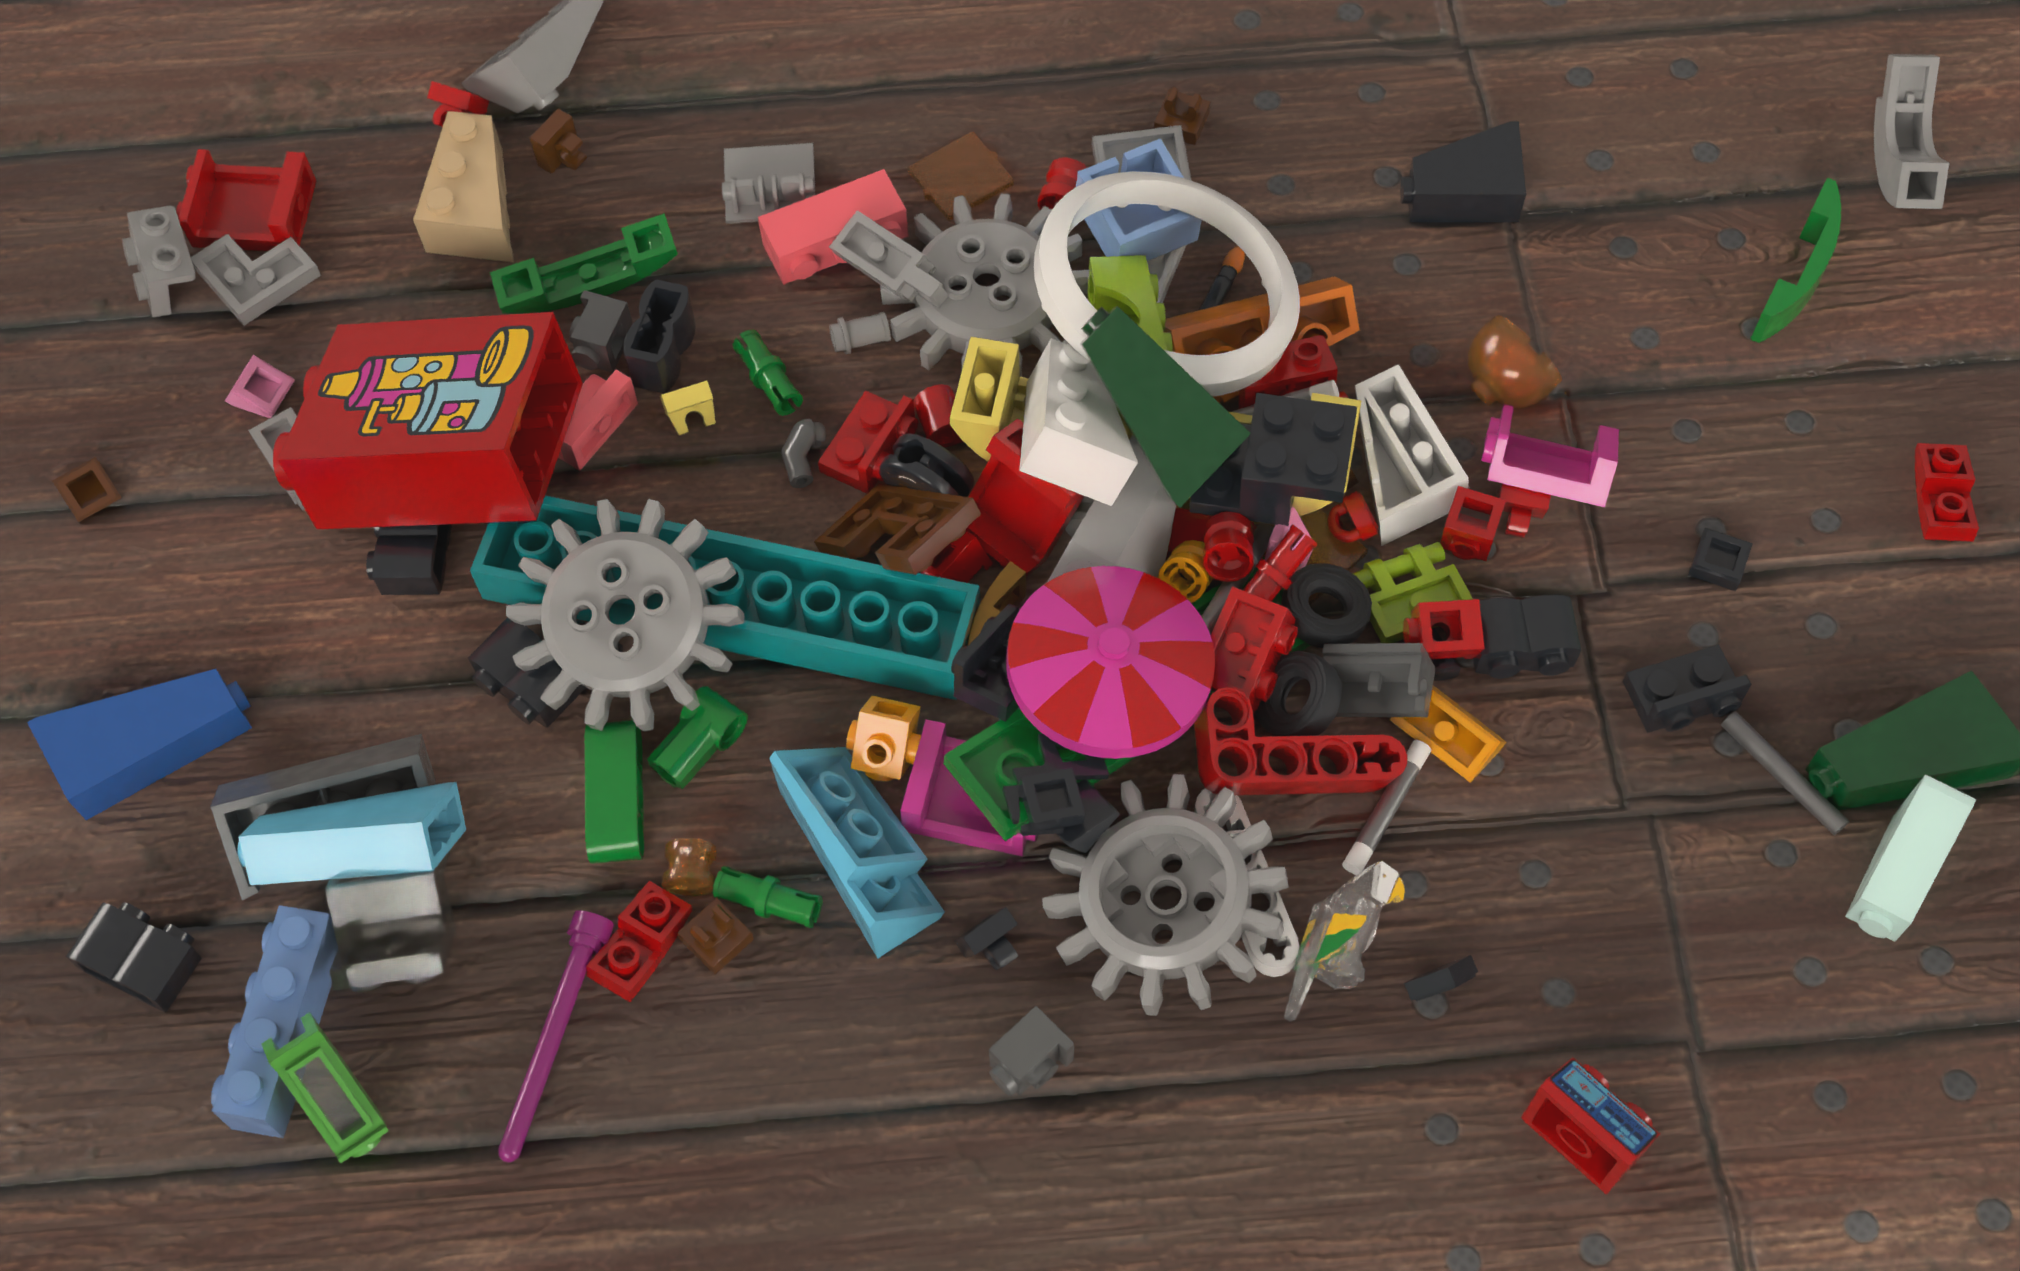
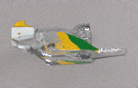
(1342, 931)

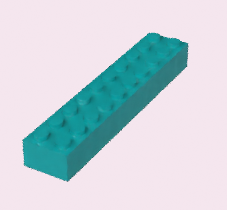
(794, 601)

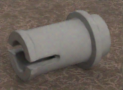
(859, 332)

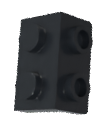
(982, 670)

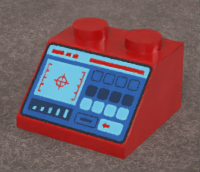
(1590, 1123)

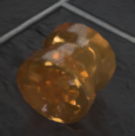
(689, 867)

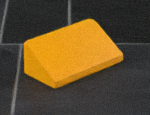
(1453, 735)

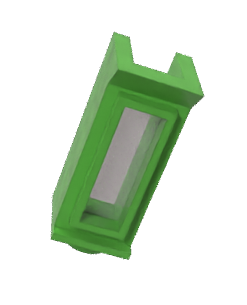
(327, 1091)

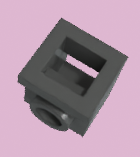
(600, 332)
(1029, 1053)

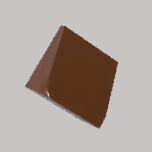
(87, 489)

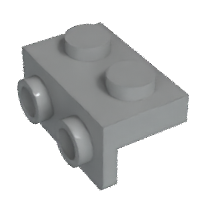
(160, 255)

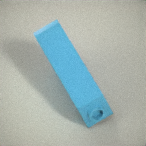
(355, 837)

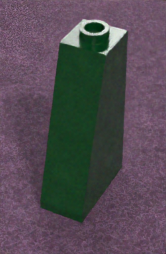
(1165, 408)
(1946, 734)

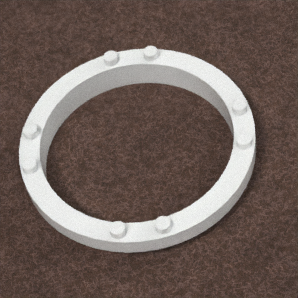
(1071, 309)

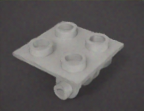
(766, 179)

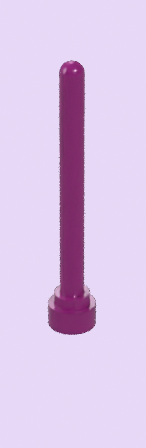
(588, 935)

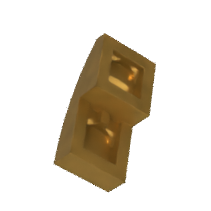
(1006, 589)

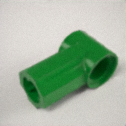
(697, 737)

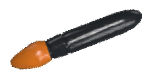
(1222, 284)

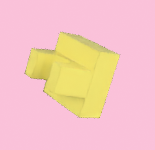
(686, 400)

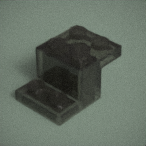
(390, 928)

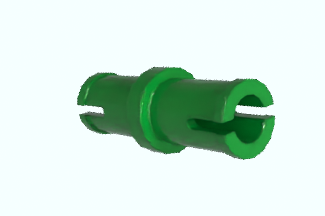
(767, 372)
(767, 896)

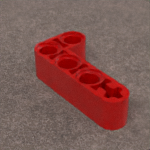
(1297, 752)

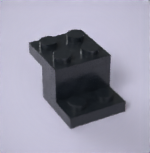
(1291, 451)

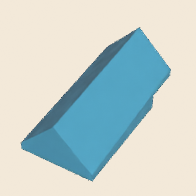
(858, 844)

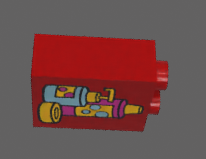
(431, 422)

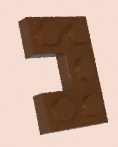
(918, 518)

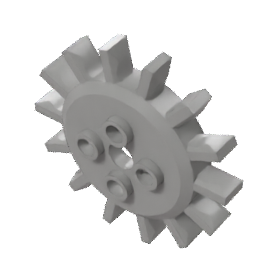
(963, 255)
(663, 638)
(1133, 859)

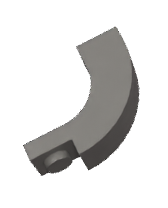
(1903, 141)

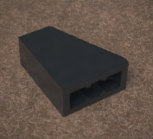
(1468, 179)

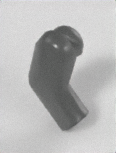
(795, 450)

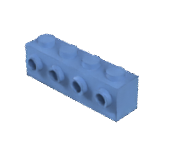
(286, 987)

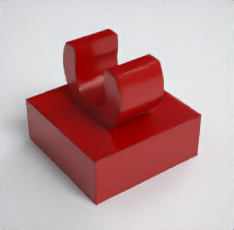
(454, 101)
(1522, 505)

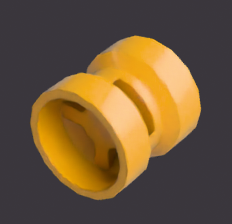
(1188, 561)

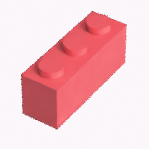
(801, 233)

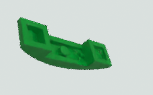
(601, 271)
(1790, 299)

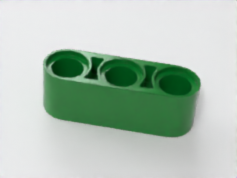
(614, 793)

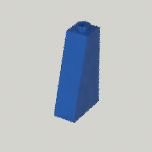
(138, 737)

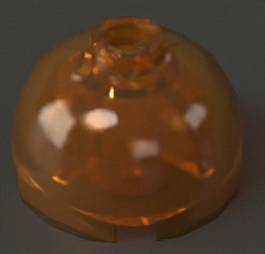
(1509, 367)

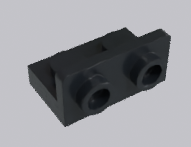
(1684, 689)

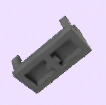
(1382, 679)

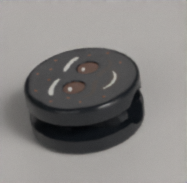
(925, 466)

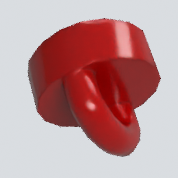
(1360, 516)

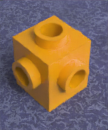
(884, 738)

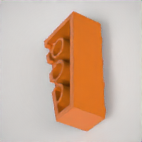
(1325, 310)

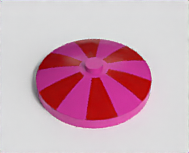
(1110, 662)

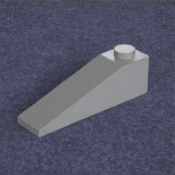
(537, 61)
(1129, 532)

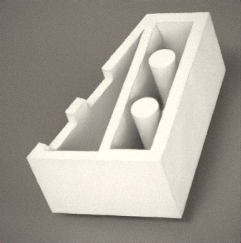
(1074, 428)
(1406, 456)

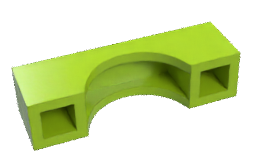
(1131, 287)

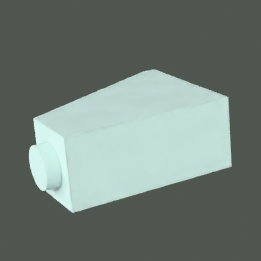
(1909, 858)

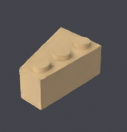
(466, 192)

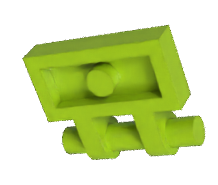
(1395, 602)

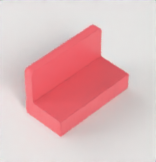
(596, 416)

